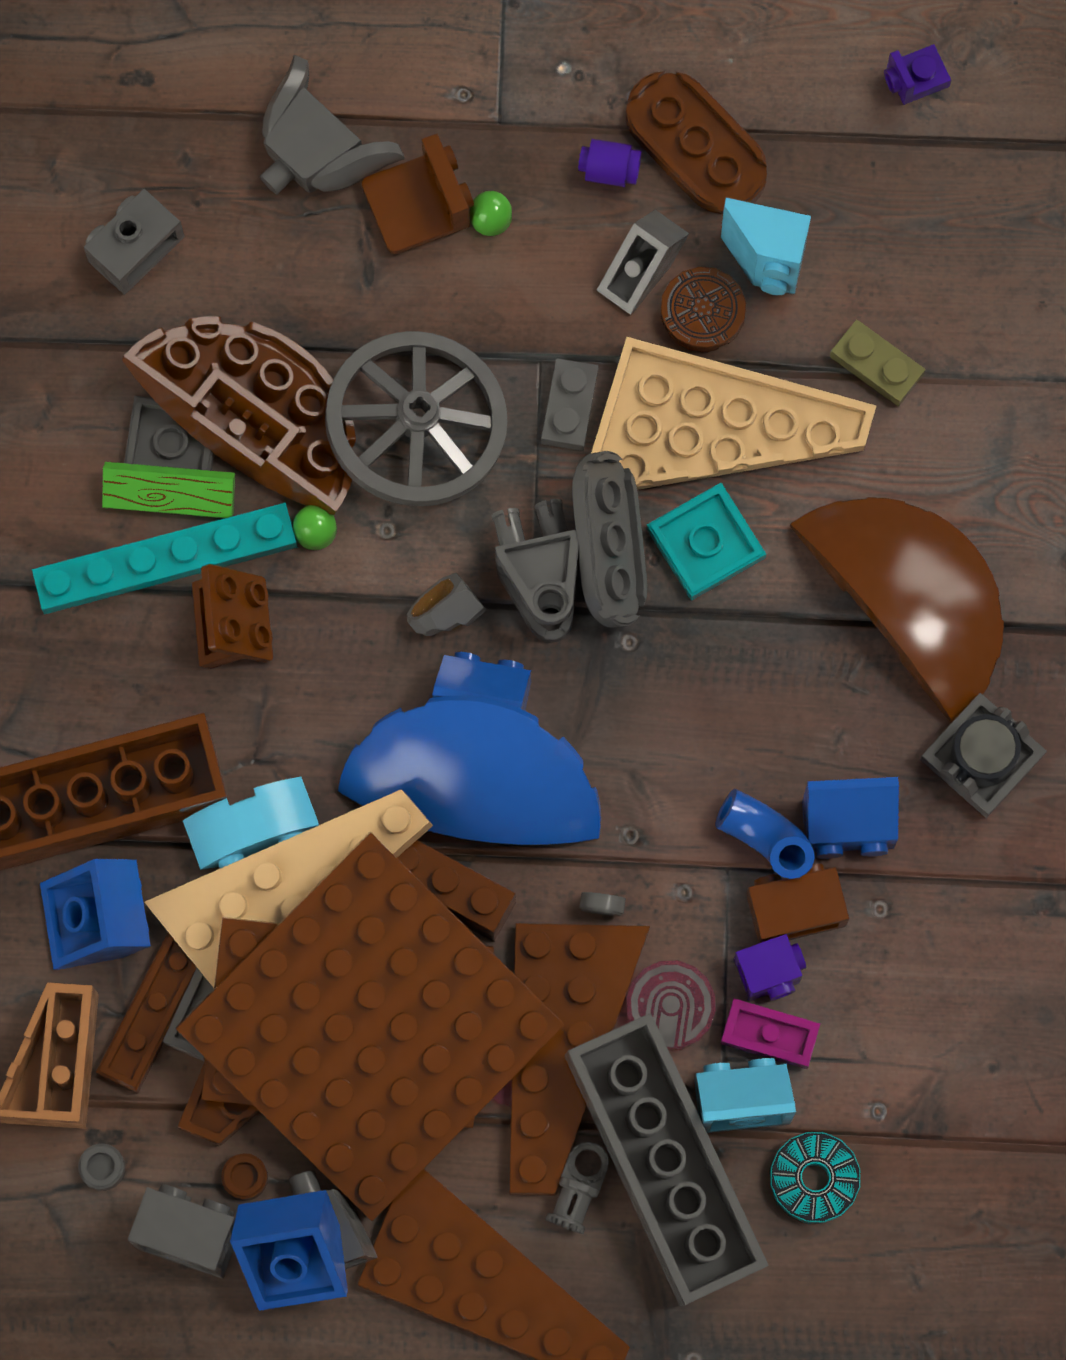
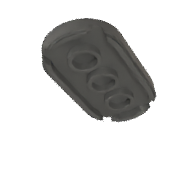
(609, 539)

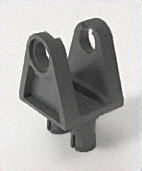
(539, 570)

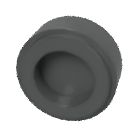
(602, 904)
(101, 1167)

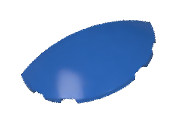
(477, 773)

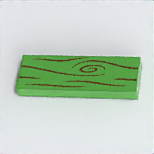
(168, 490)

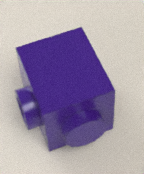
(770, 968)

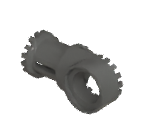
(577, 1185)

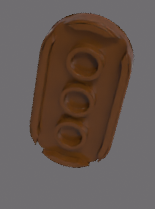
(695, 140)

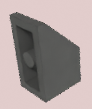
(642, 260)

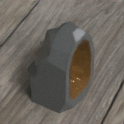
(445, 607)

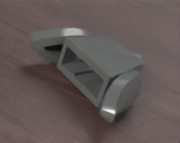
(313, 143)

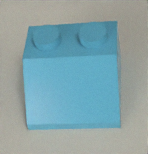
(766, 243)
(744, 1096)

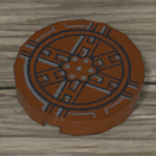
(703, 309)

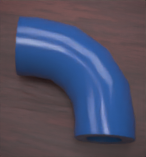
(766, 833)

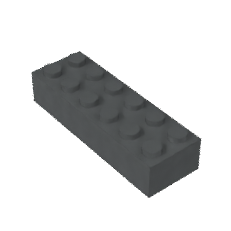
(665, 1160)

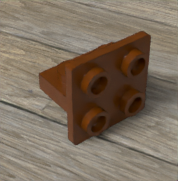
(231, 617)

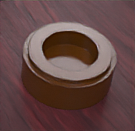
(244, 1176)

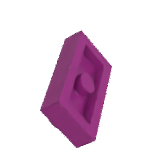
(770, 1033)

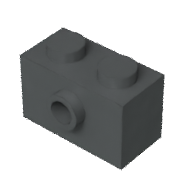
(133, 240)

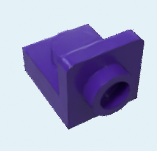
(916, 74)

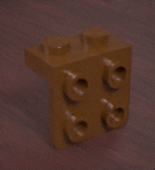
(419, 198)

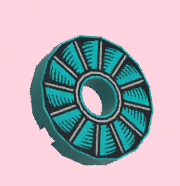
(827, 1153)

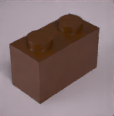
(797, 905)

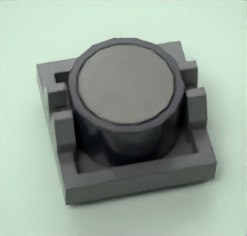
(984, 754)

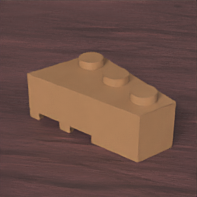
(54, 1064)

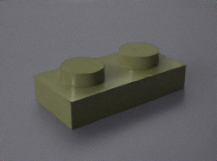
(877, 363)

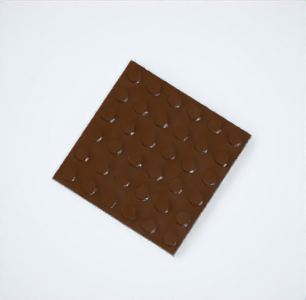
(370, 1026)

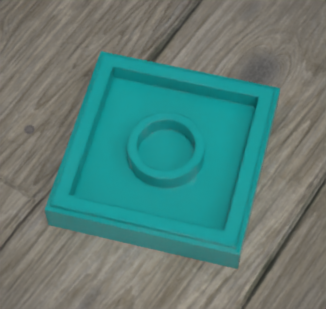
(706, 541)

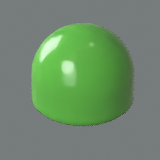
(491, 213)
(314, 528)

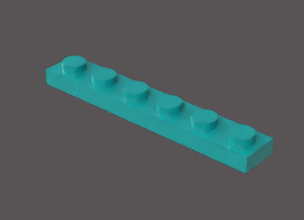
(164, 558)

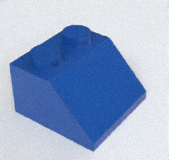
(470, 677)
(851, 816)
(95, 913)
(290, 1250)

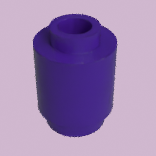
(610, 163)

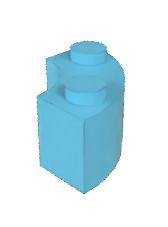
(235, 831)

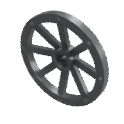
(411, 425)

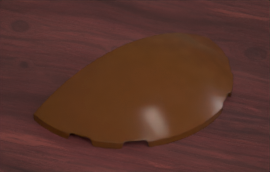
(249, 402)
(918, 587)

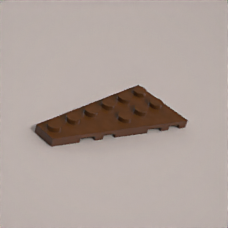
(583, 981)
(464, 1273)

